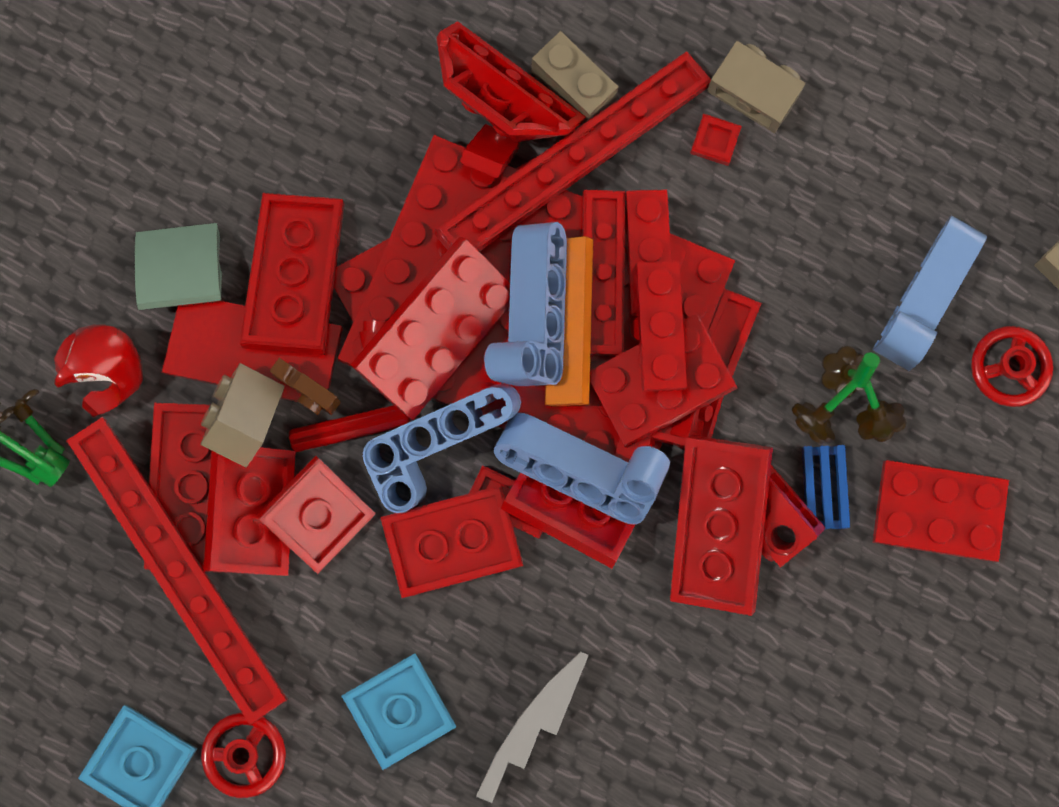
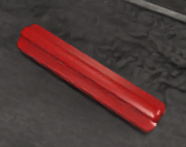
(346, 428)

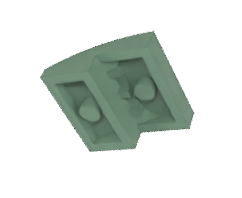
(177, 266)

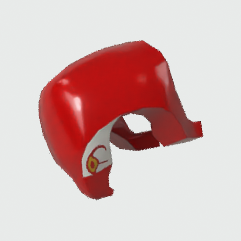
(100, 355)

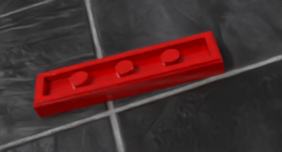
(605, 223)

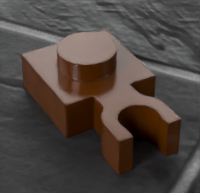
(313, 395)

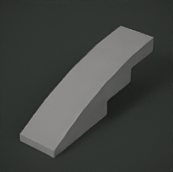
(543, 713)

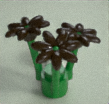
(44, 463)

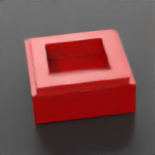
(715, 139)

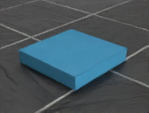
(399, 711)
(137, 761)

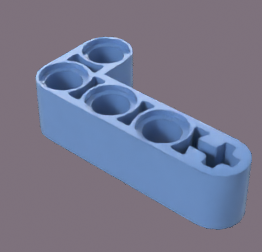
(535, 309)
(913, 323)
(443, 435)
(583, 470)

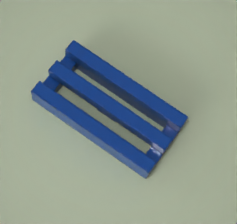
(841, 479)

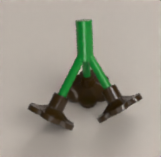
(845, 374)

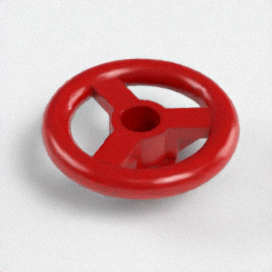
(1026, 362)
(228, 755)

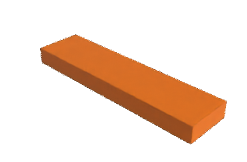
(575, 379)

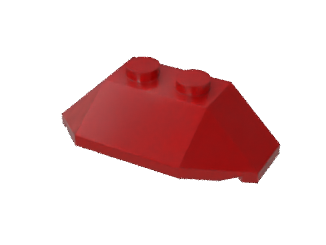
(500, 89)

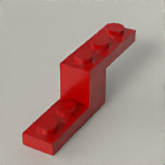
(655, 291)

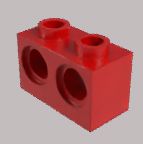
(788, 510)

